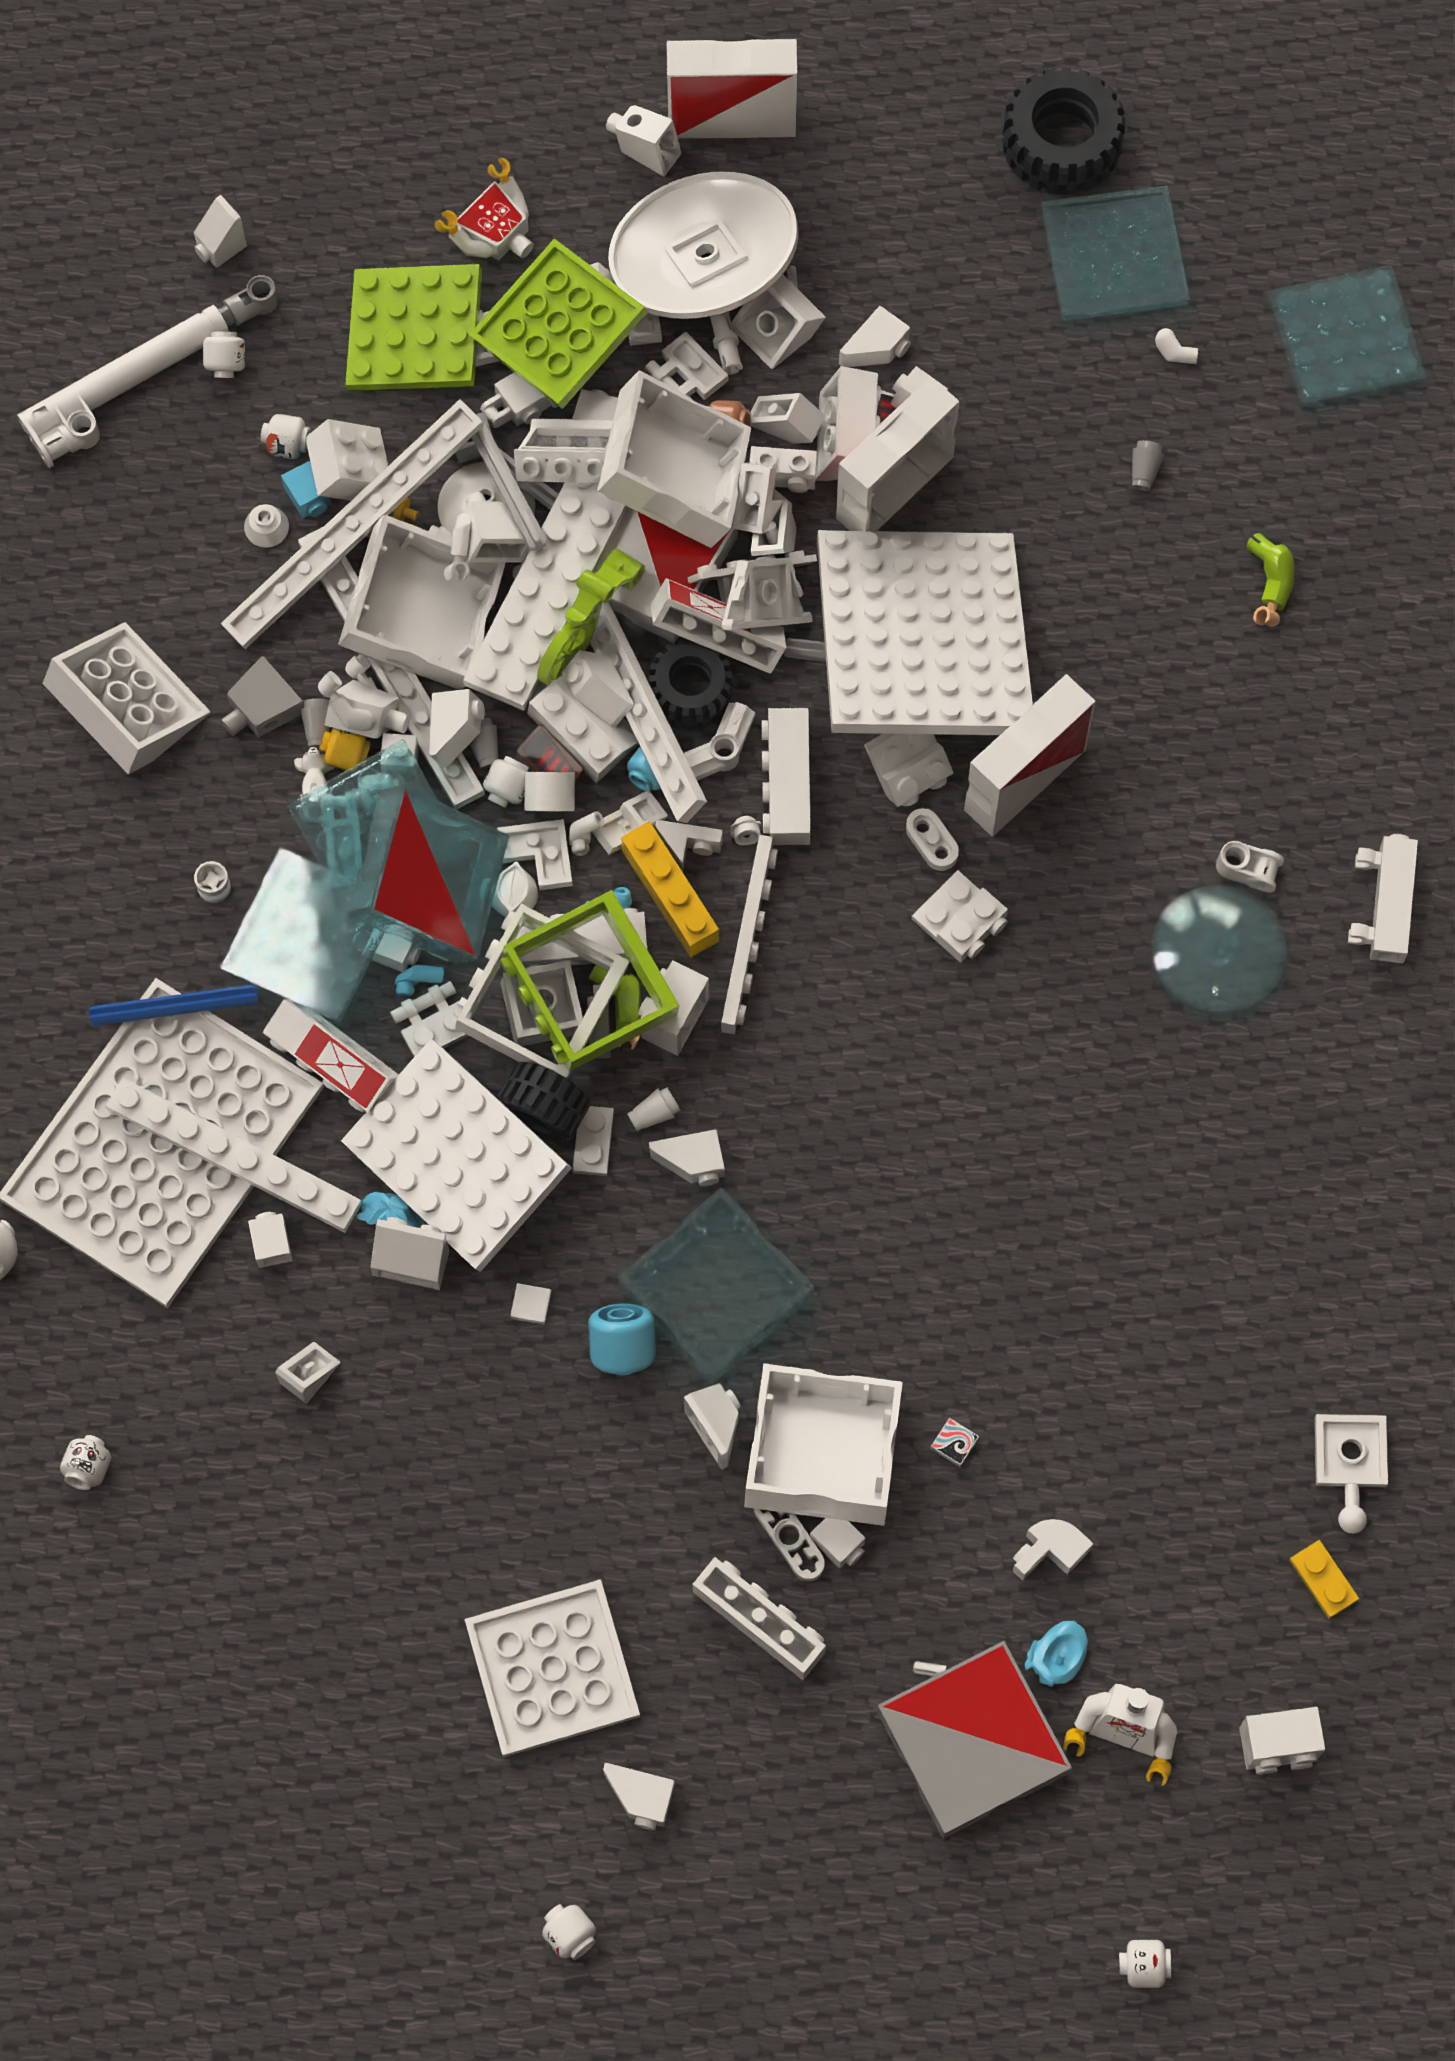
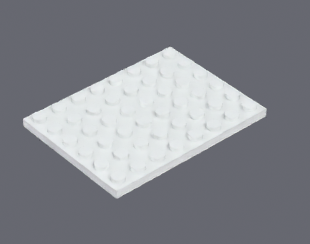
(923, 632)
(129, 1193)

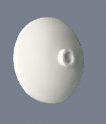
(463, 483)

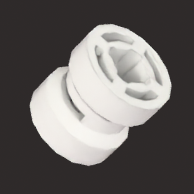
(210, 875)

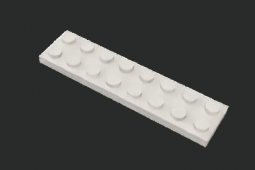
(542, 592)

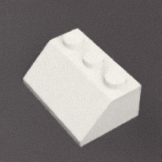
(849, 417)
(581, 731)

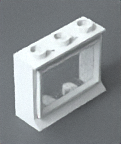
(563, 451)

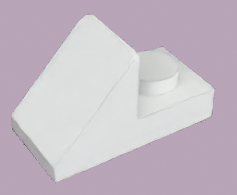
(754, 501)
(680, 836)

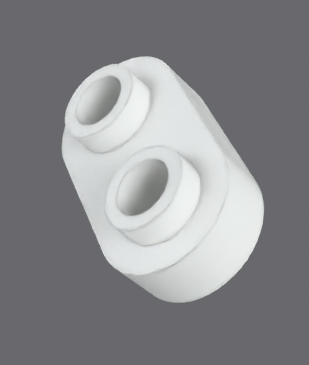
(933, 840)

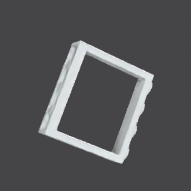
(574, 942)

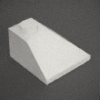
(715, 1419)

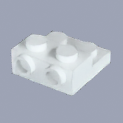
(793, 467)
(908, 765)
(961, 917)

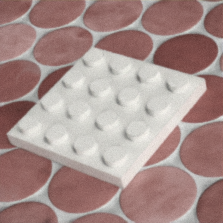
(552, 1668)

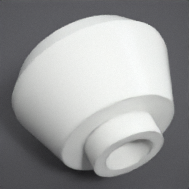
(266, 526)

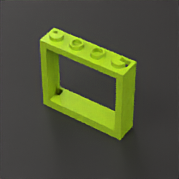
(634, 949)

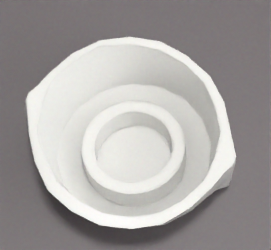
(514, 888)

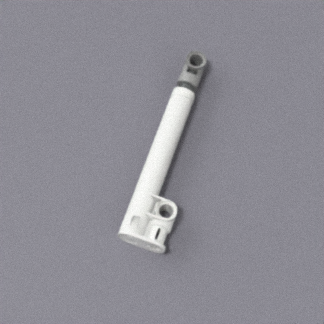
(57, 419)

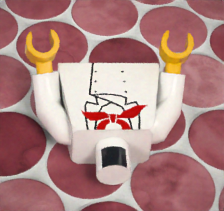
(1128, 1719)

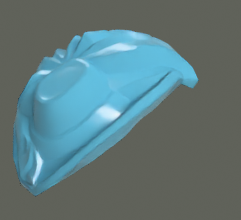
(386, 1205)
(1058, 1653)

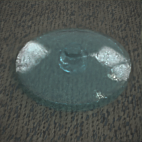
(1218, 950)

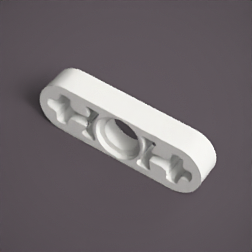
(795, 1562)

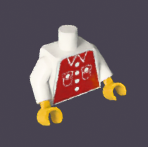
(493, 221)

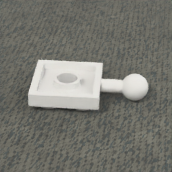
(1336, 1470)

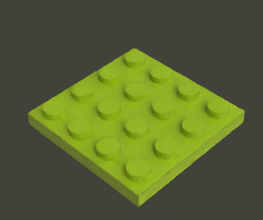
(558, 323)
(413, 327)

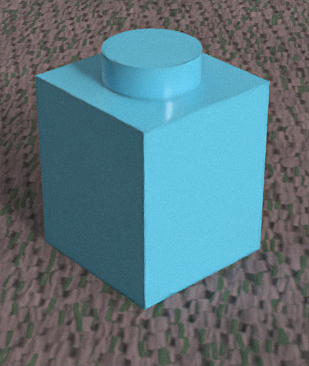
(302, 491)

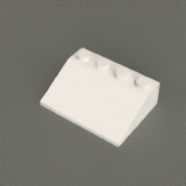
(124, 696)

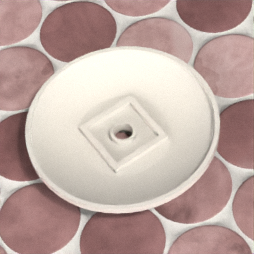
(725, 214)

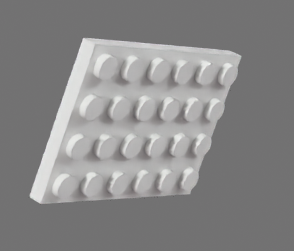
(456, 1154)

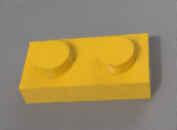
(1324, 1579)

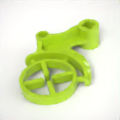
(583, 616)

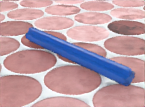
(173, 1005)

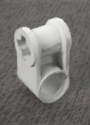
(1252, 865)

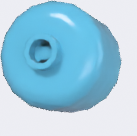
(622, 1338)

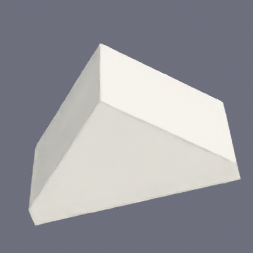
(307, 1371)

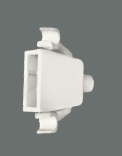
(485, 535)
(359, 704)

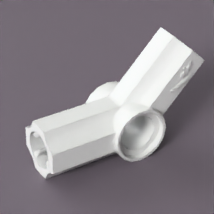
(730, 735)

